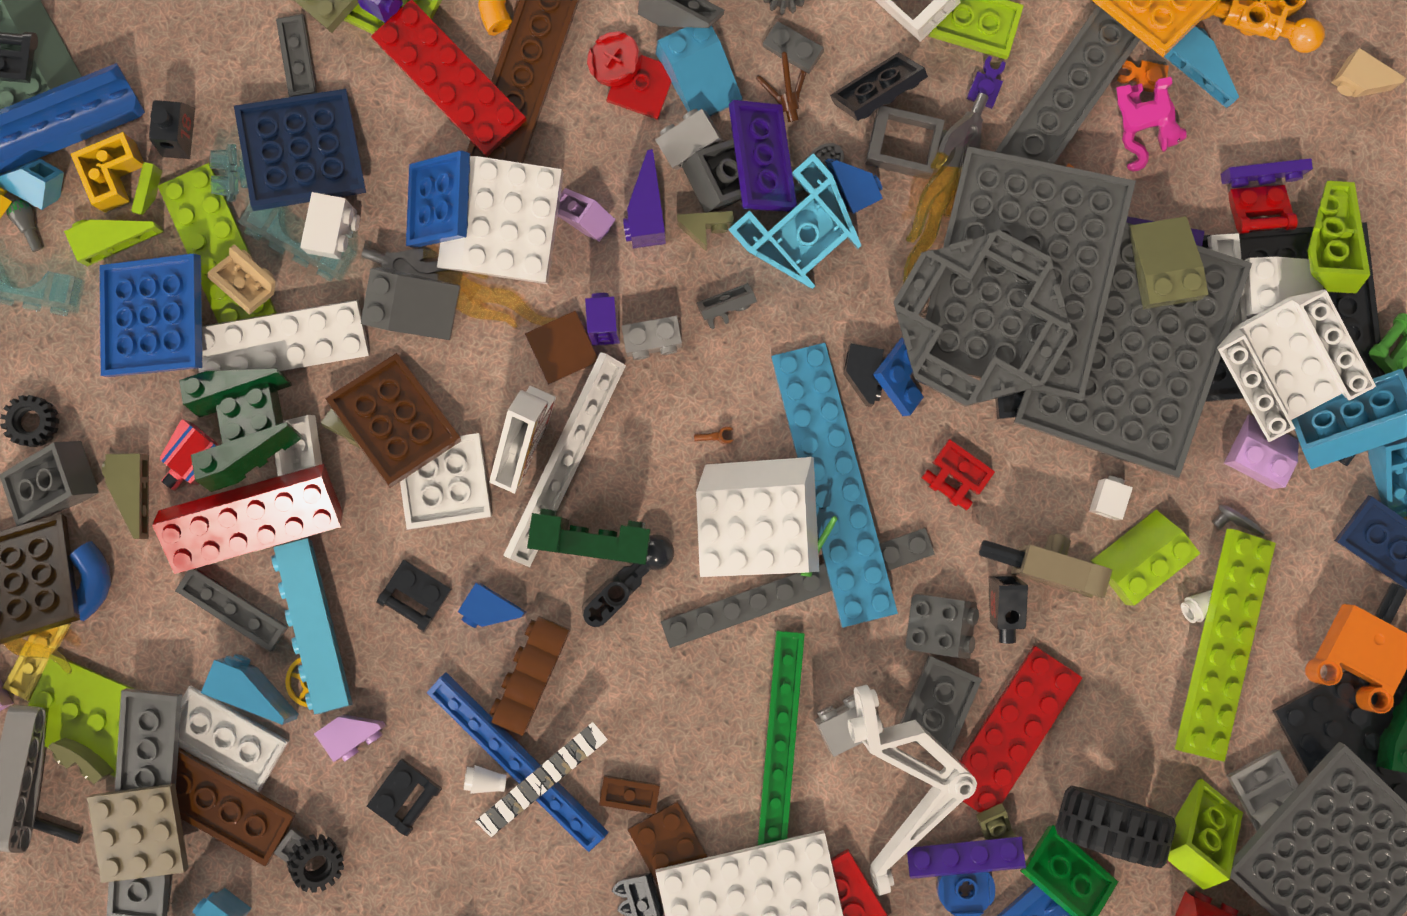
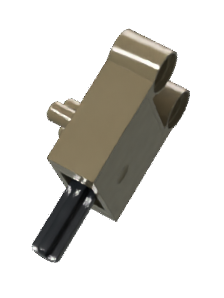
(1051, 566)

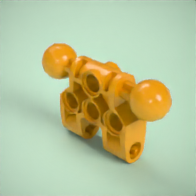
(1304, 35)

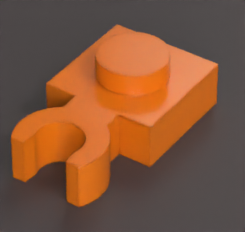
(1145, 74)

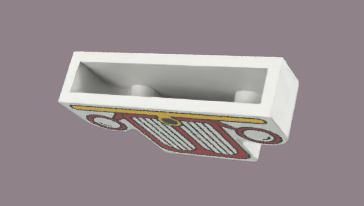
(521, 434)

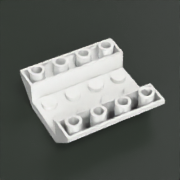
(1293, 360)

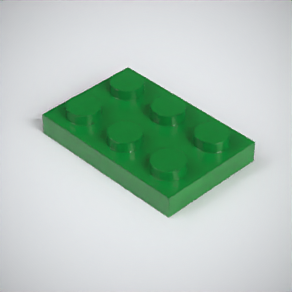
(1069, 875)

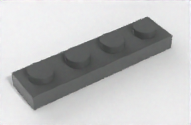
(231, 609)

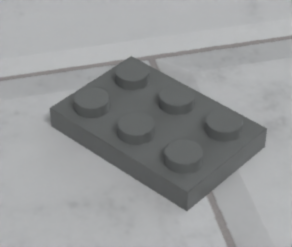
(942, 700)

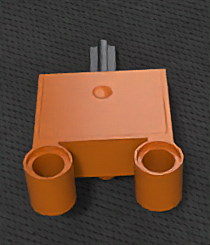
(1367, 648)

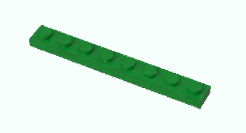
(781, 737)

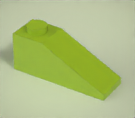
(100, 239)

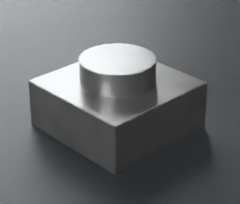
(293, 837)

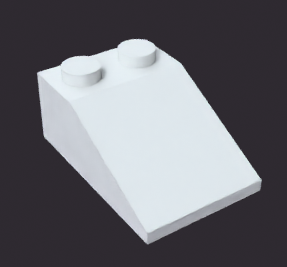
(1275, 280)

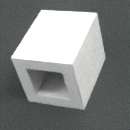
(1111, 498)

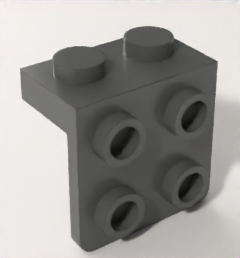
(942, 626)

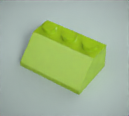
(1146, 557)

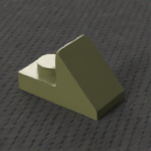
(697, 223)

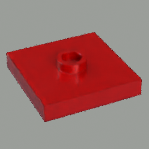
(645, 91)

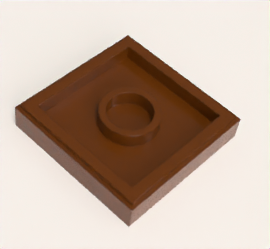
(561, 347)

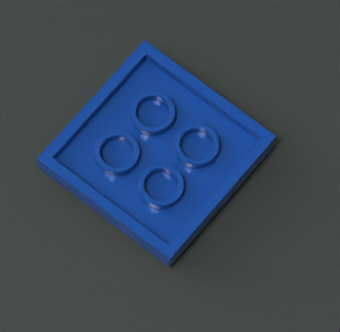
(438, 199)

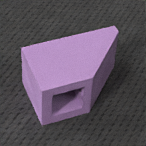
(346, 733)

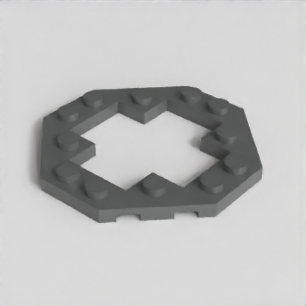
(965, 259)

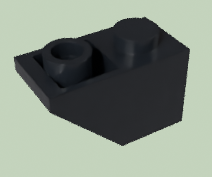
(859, 371)

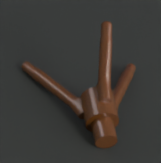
(789, 100)

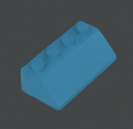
(1355, 425)

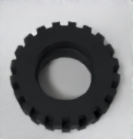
(1115, 827)

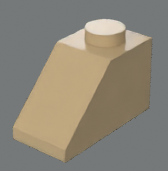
(1365, 76)

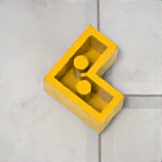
(102, 167)

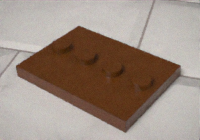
(393, 420)

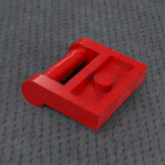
(1261, 202)

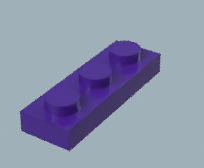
(1266, 173)

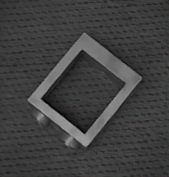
(899, 165)

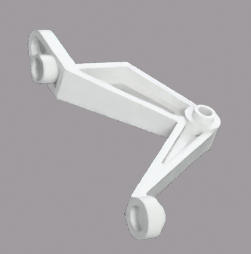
(948, 786)

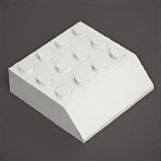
(509, 221)
(757, 518)

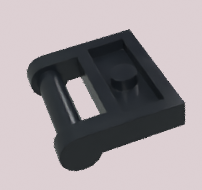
(17, 65)
(419, 587)
(396, 791)

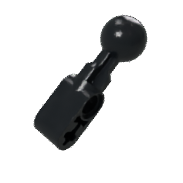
(629, 578)

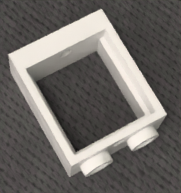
(926, 20)

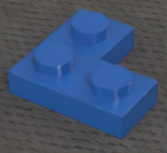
(896, 380)

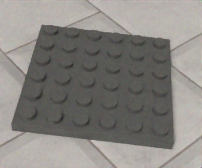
(1330, 846)

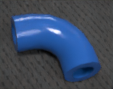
(94, 578)

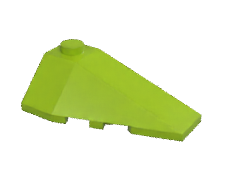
(1337, 240)

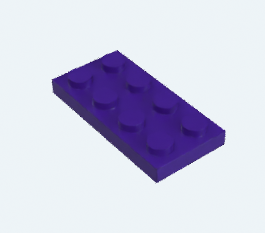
(762, 156)

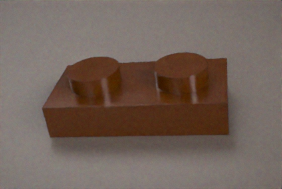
(629, 794)

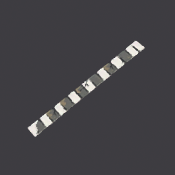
(541, 779)

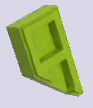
(146, 188)

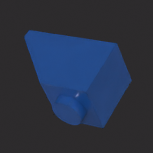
(856, 186)
(487, 607)

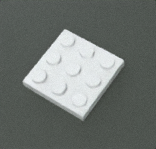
(448, 487)

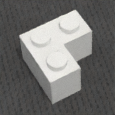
(328, 226)

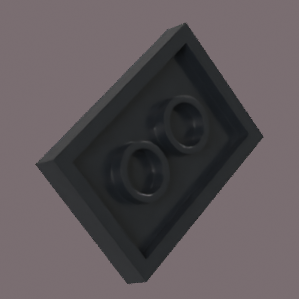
(879, 86)

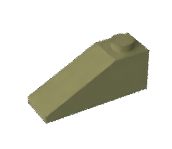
(129, 485)

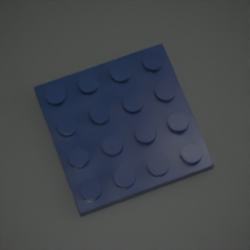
(299, 149)

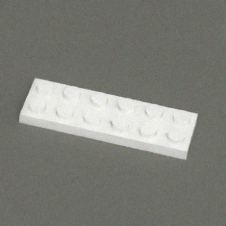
(286, 339)

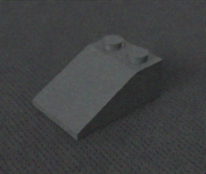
(714, 176)
(410, 303)
(49, 482)

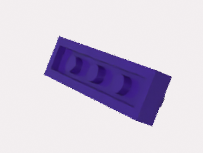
(966, 857)

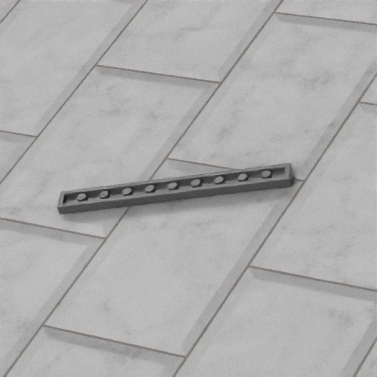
(781, 593)

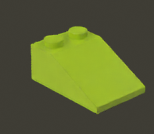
(1205, 836)

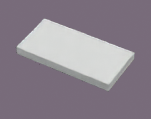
(228, 739)

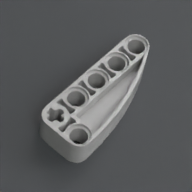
(20, 775)

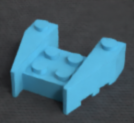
(807, 231)

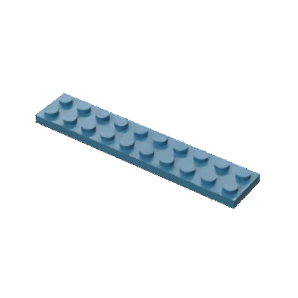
(821, 432)

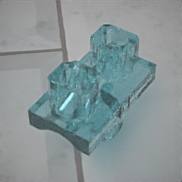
(227, 184)

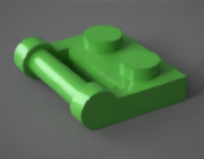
(1398, 358)

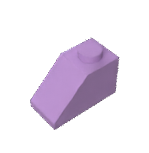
(584, 214)

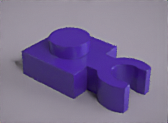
(987, 83)

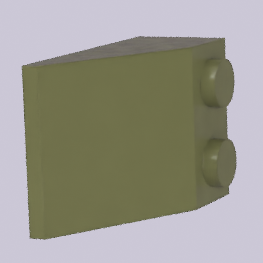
(1167, 263)

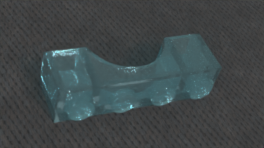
(271, 226)
(54, 291)

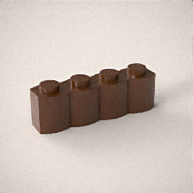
(530, 676)

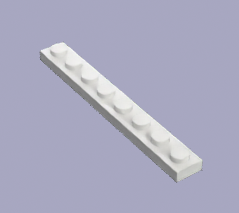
(567, 451)

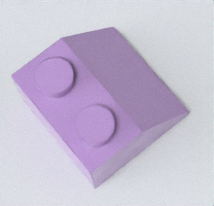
(1263, 460)

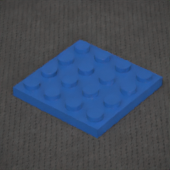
(151, 315)

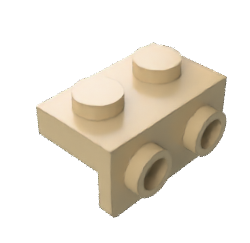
(243, 279)

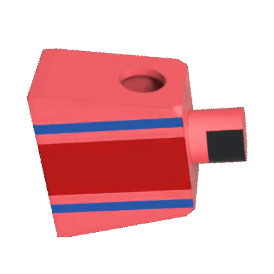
(177, 454)

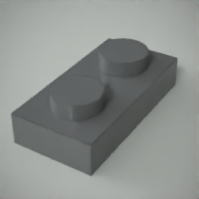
(800, 50)

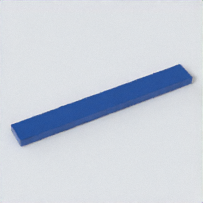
(515, 760)

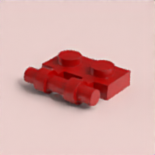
(964, 468)

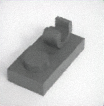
(734, 299)

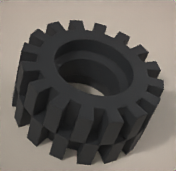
(15, 413)
(325, 873)

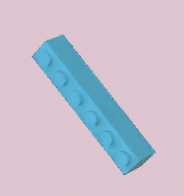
(312, 626)

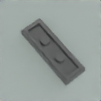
(296, 55)

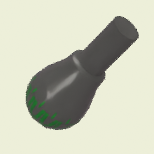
(22, 215)

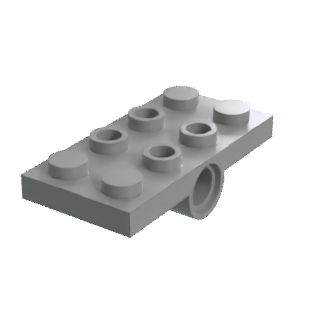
(1263, 786)

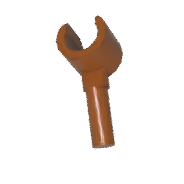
(714, 436)

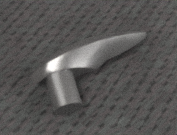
(1240, 520)

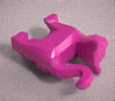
(1145, 115)

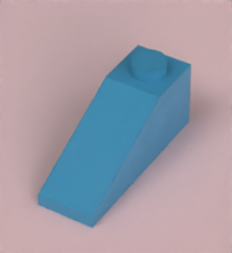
(1200, 61)
(1390, 474)

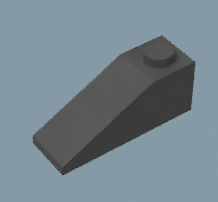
(680, 12)

